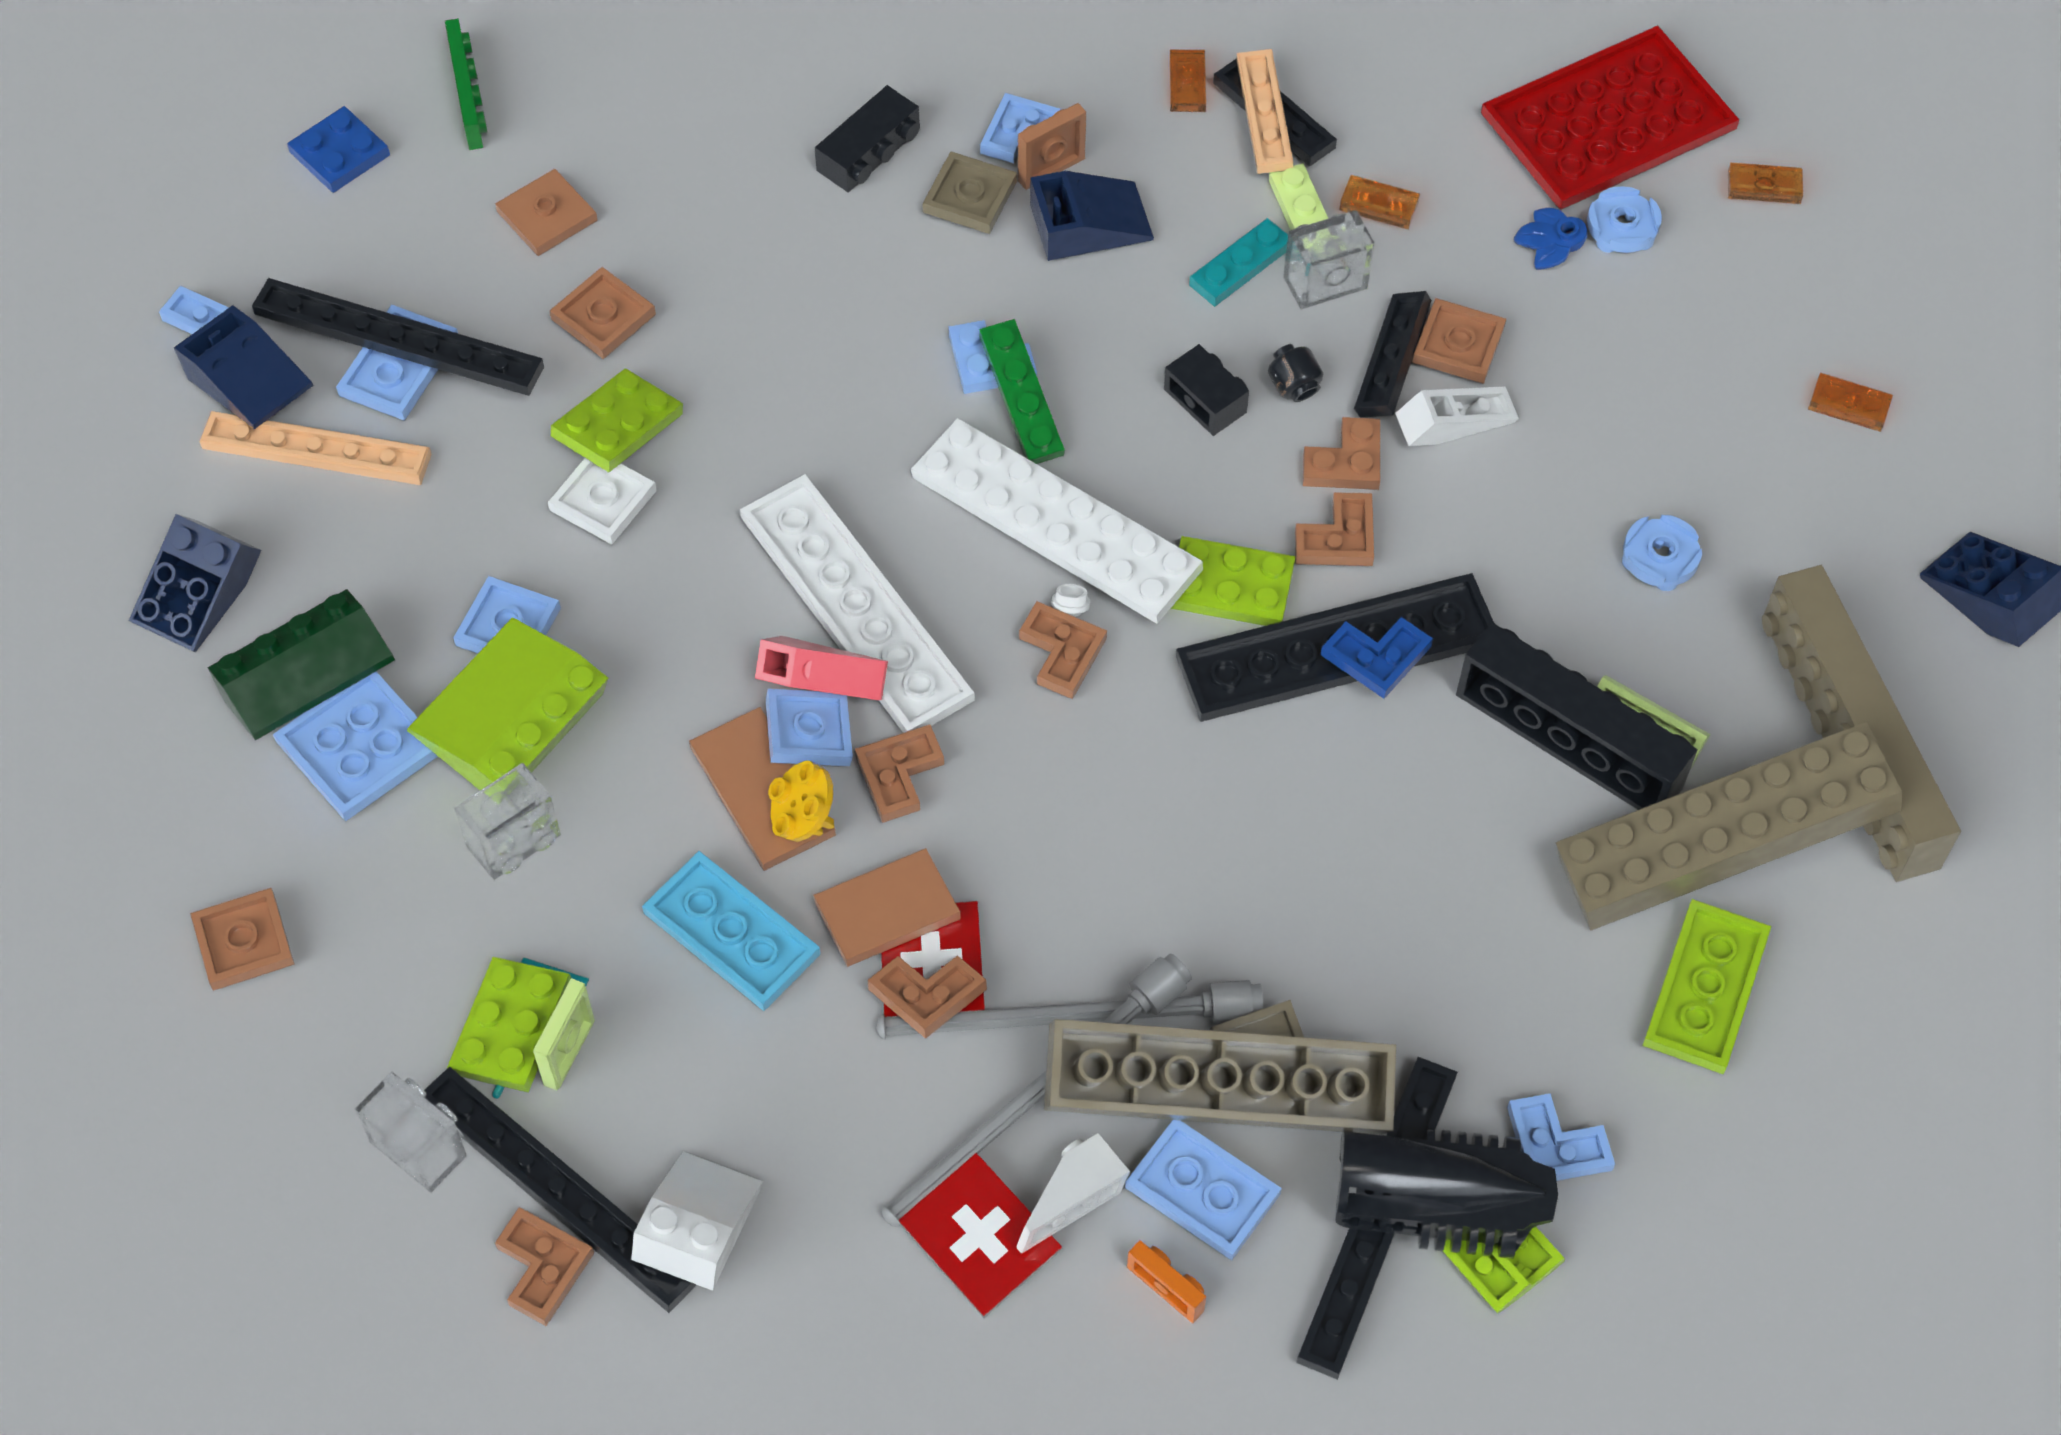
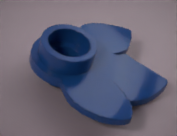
(1549, 236)

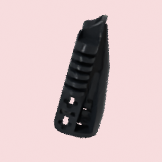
(1446, 1190)

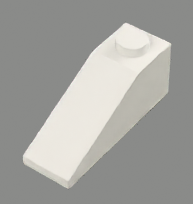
(1454, 413)
(1082, 1182)

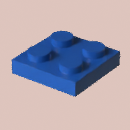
(338, 149)

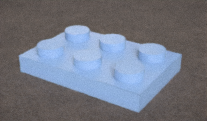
(386, 380)
(1203, 1188)

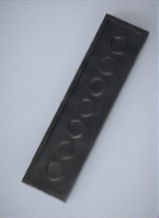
(1286, 656)

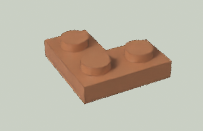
(1351, 466)
(1346, 540)
(1071, 643)
(891, 762)
(927, 1002)
(553, 1263)

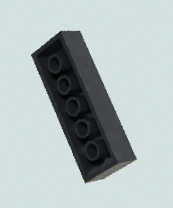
(1574, 719)

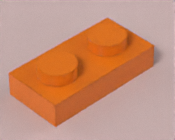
(1179, 1291)

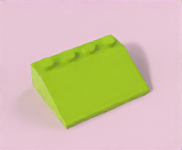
(509, 705)

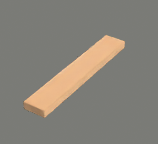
(317, 448)

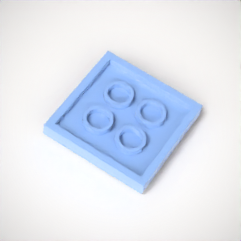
(355, 745)

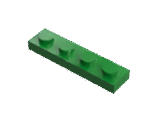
(468, 94)
(1021, 392)

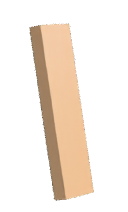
(1264, 111)

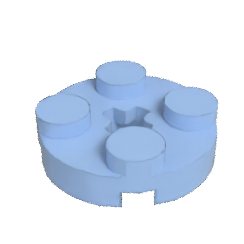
(1618, 236)
(1659, 570)

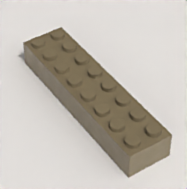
(1844, 690)
(1730, 825)
(1220, 1077)

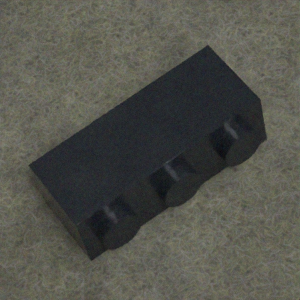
(867, 139)

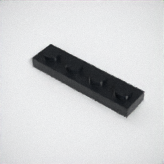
(1305, 135)
(1392, 354)

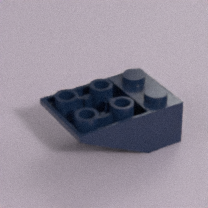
(1086, 213)
(241, 367)
(193, 582)
(1997, 587)

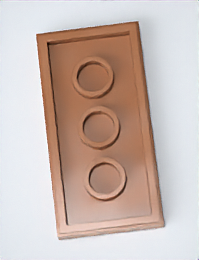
(741, 772)

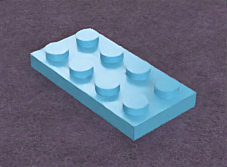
(731, 930)

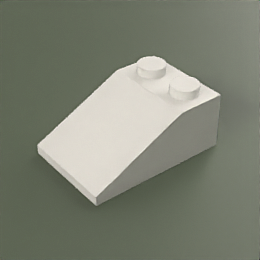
(694, 1220)

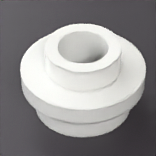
(1071, 599)

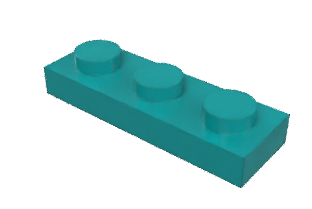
(1240, 262)

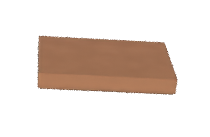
(886, 907)

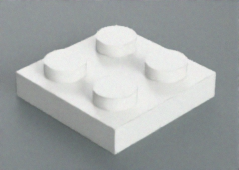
(602, 499)

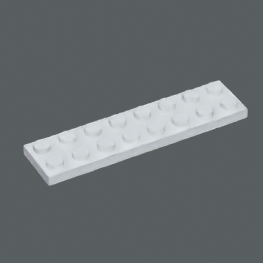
(1057, 520)
(856, 602)

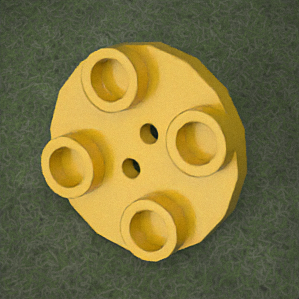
(801, 802)

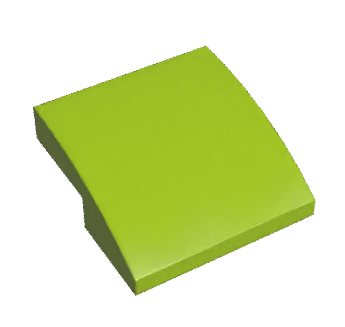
(1506, 1279)

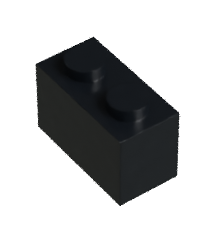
(1206, 389)

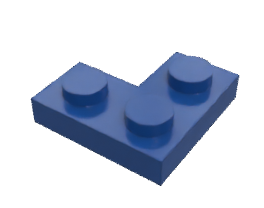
(1378, 664)

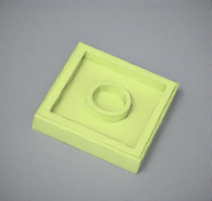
(564, 1035)

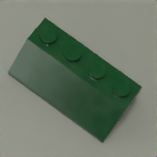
(300, 664)

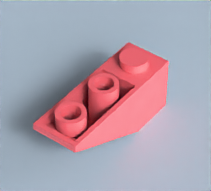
(820, 668)

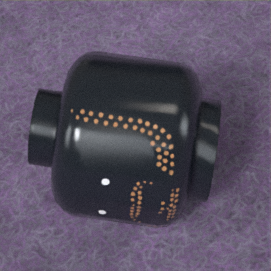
(1295, 373)

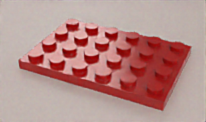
(1609, 117)

